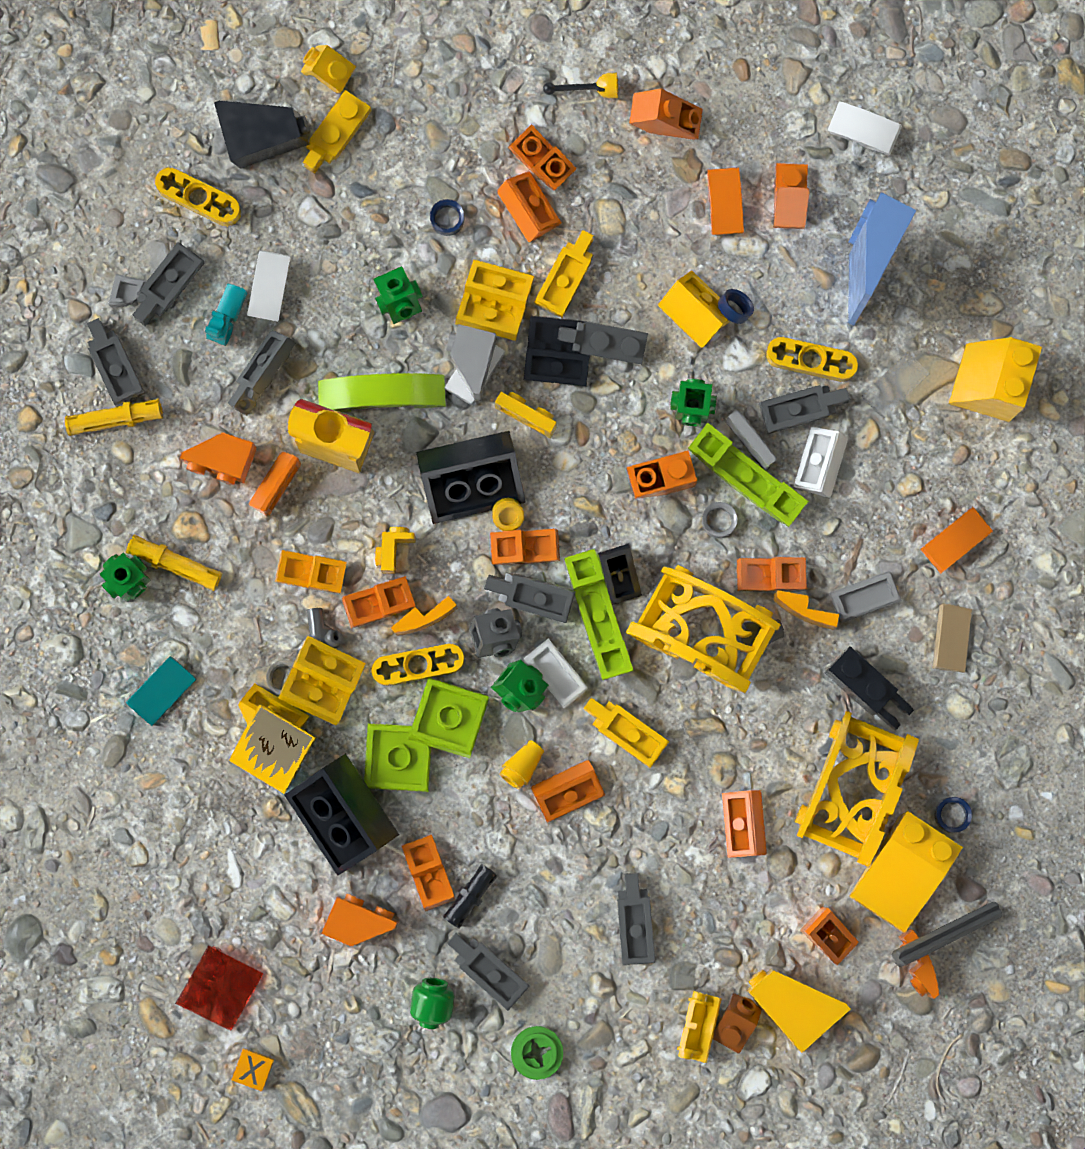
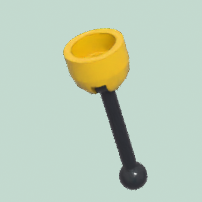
(606, 86)

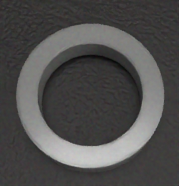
(719, 505)
(269, 676)

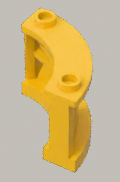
(655, 630)
(870, 831)

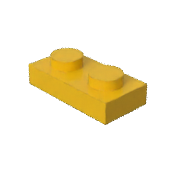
(515, 407)

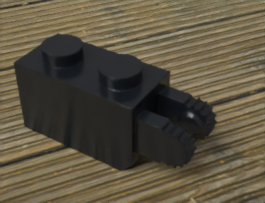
(867, 686)

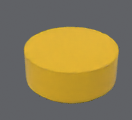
(508, 514)

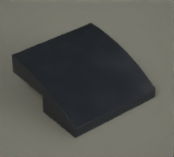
(551, 358)

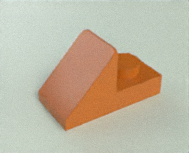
(790, 196)

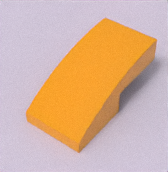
(310, 572)
(797, 605)
(415, 621)

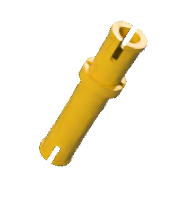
(127, 414)
(164, 558)

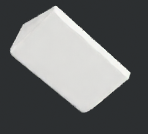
(821, 461)

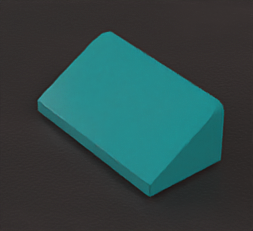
(161, 690)

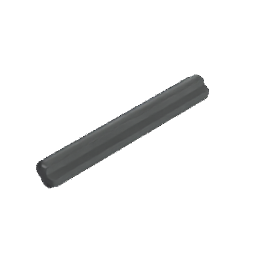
(946, 934)

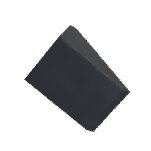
(619, 574)

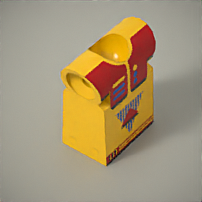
(330, 435)

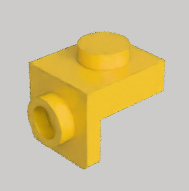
(328, 67)
(386, 555)

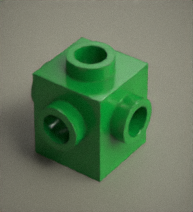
(400, 301)
(696, 391)
(132, 585)
(520, 687)

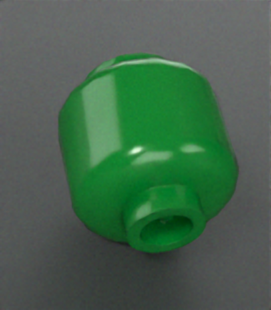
(432, 1002)

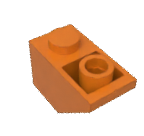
(665, 114)
(221, 455)
(662, 475)
(354, 924)

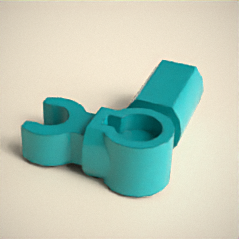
(228, 310)

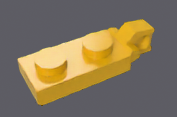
(336, 131)
(566, 275)
(627, 731)

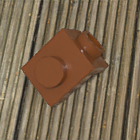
(737, 1023)

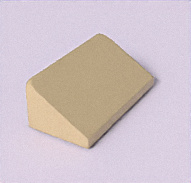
(952, 638)

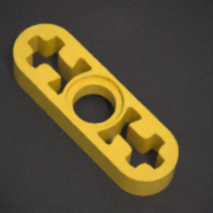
(173, 194)
(822, 351)
(396, 676)

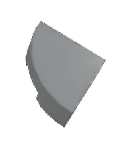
(125, 291)

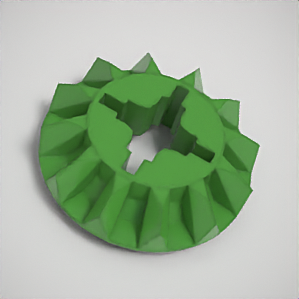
(529, 1066)

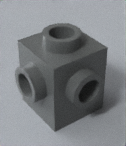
(495, 633)

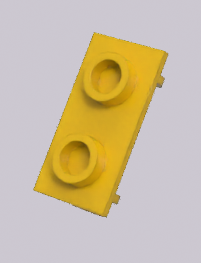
(699, 1027)

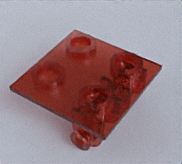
(219, 988)

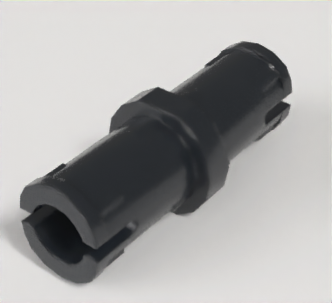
(470, 896)

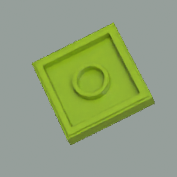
(449, 718)
(395, 761)

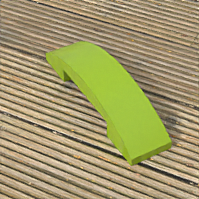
(382, 391)
(747, 476)
(598, 614)

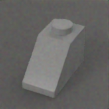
(472, 356)

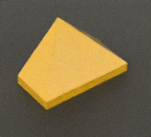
(258, 695)

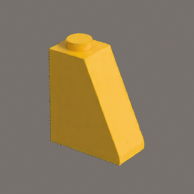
(795, 1007)

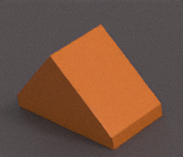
(829, 935)

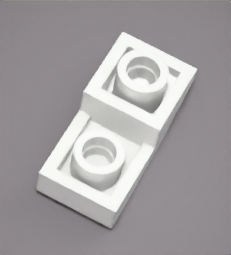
(864, 128)
(268, 285)

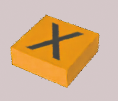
(252, 1069)

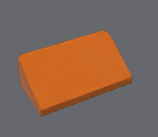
(528, 206)
(275, 483)
(568, 790)
(744, 823)

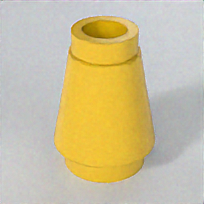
(521, 766)

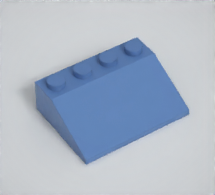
(873, 247)

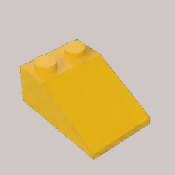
(905, 871)

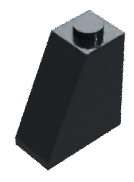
(260, 131)

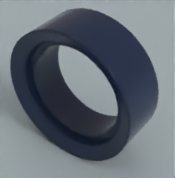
(443, 204)
(741, 300)
(967, 810)

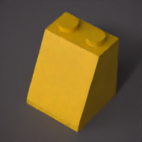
(995, 377)

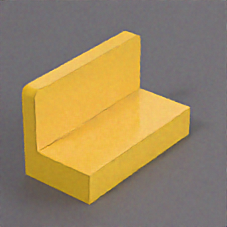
(694, 308)

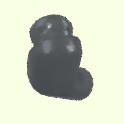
(320, 631)

